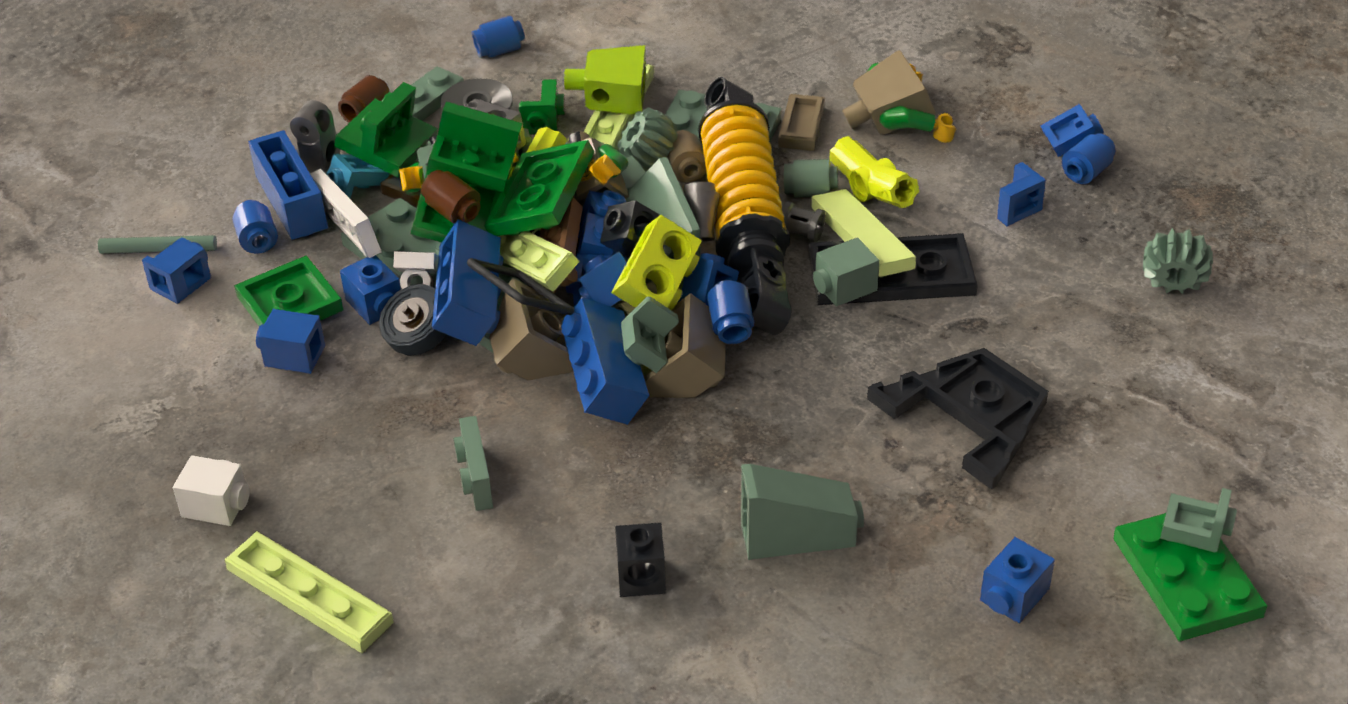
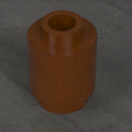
(361, 95)
(451, 196)

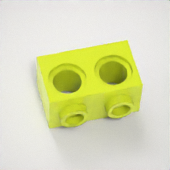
(651, 262)

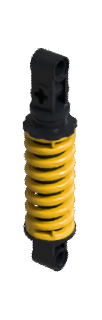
(749, 210)

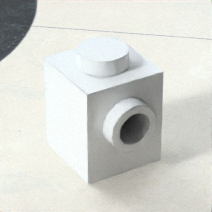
(211, 490)

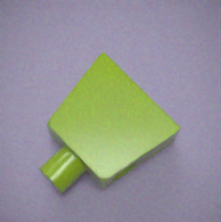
(611, 79)

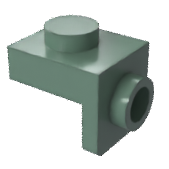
(645, 332)
(1198, 521)

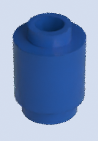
(498, 37)
(1088, 158)
(254, 227)
(730, 311)

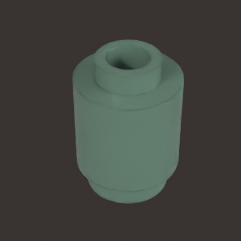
(810, 177)

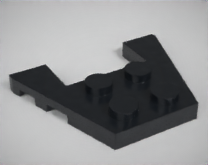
(981, 395)

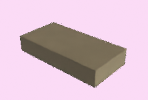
(801, 122)

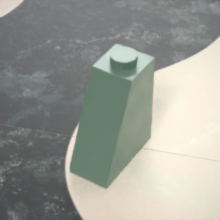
(795, 513)

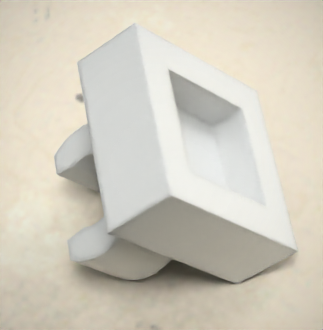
(415, 264)

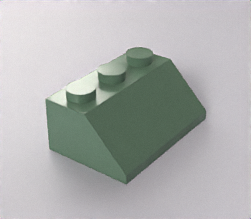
(663, 194)

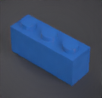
(288, 184)
(463, 298)
(604, 374)

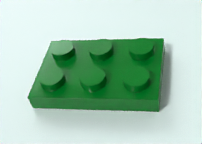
(540, 189)
(1189, 585)

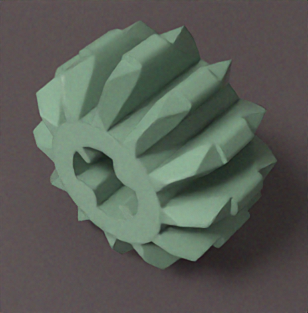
(648, 137)
(1177, 261)

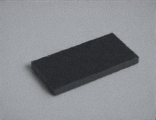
(940, 271)

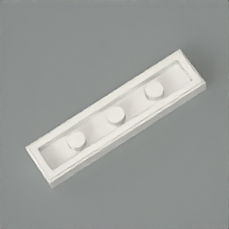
(346, 215)

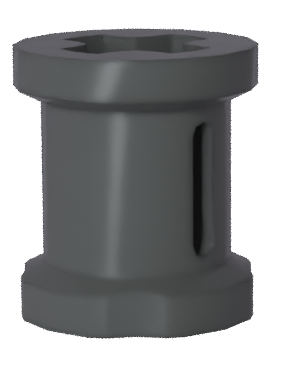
(803, 221)

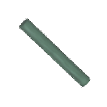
(151, 244)

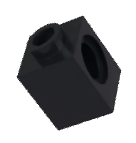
(625, 225)
(640, 559)

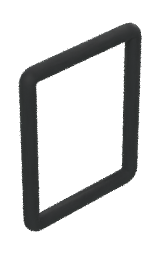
(484, 269)

